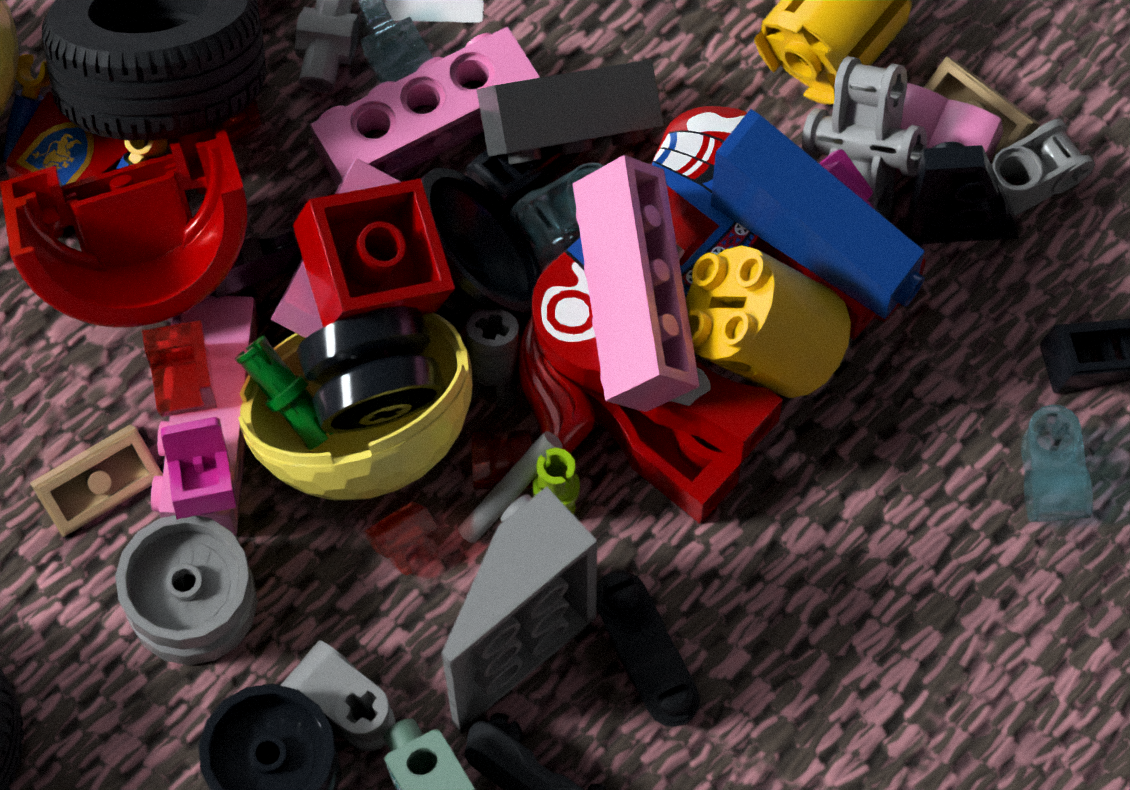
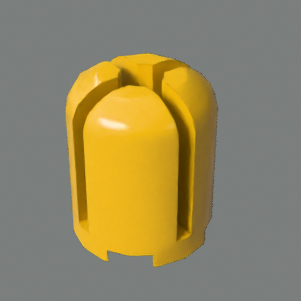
(817, 35)

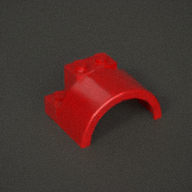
(136, 233)

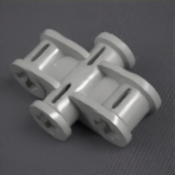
(868, 127)

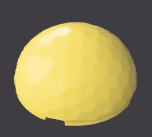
(369, 460)

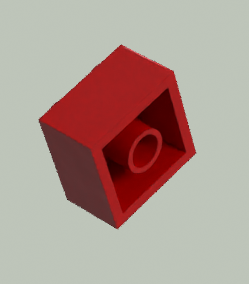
(373, 251)

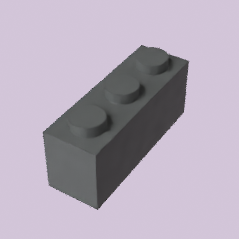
(570, 110)

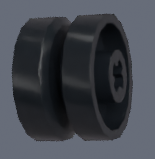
(371, 369)
(264, 724)

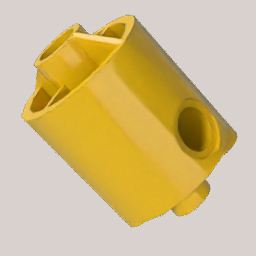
(766, 321)

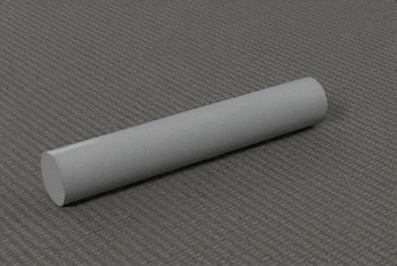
(507, 489)

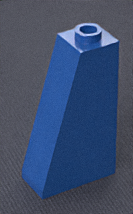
(813, 217)

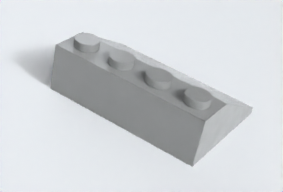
(523, 604)

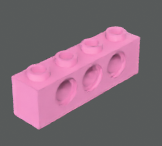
(416, 136)

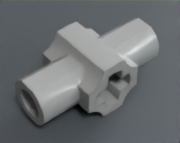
(324, 40)

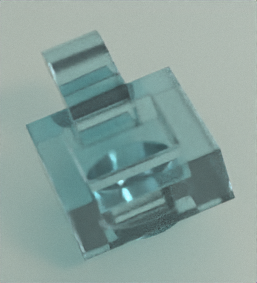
(391, 47)

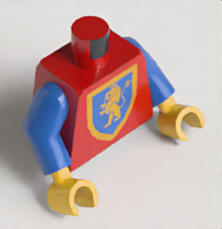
(44, 137)

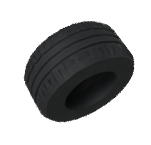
(153, 64)

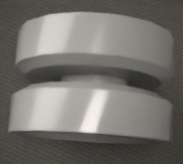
(155, 595)

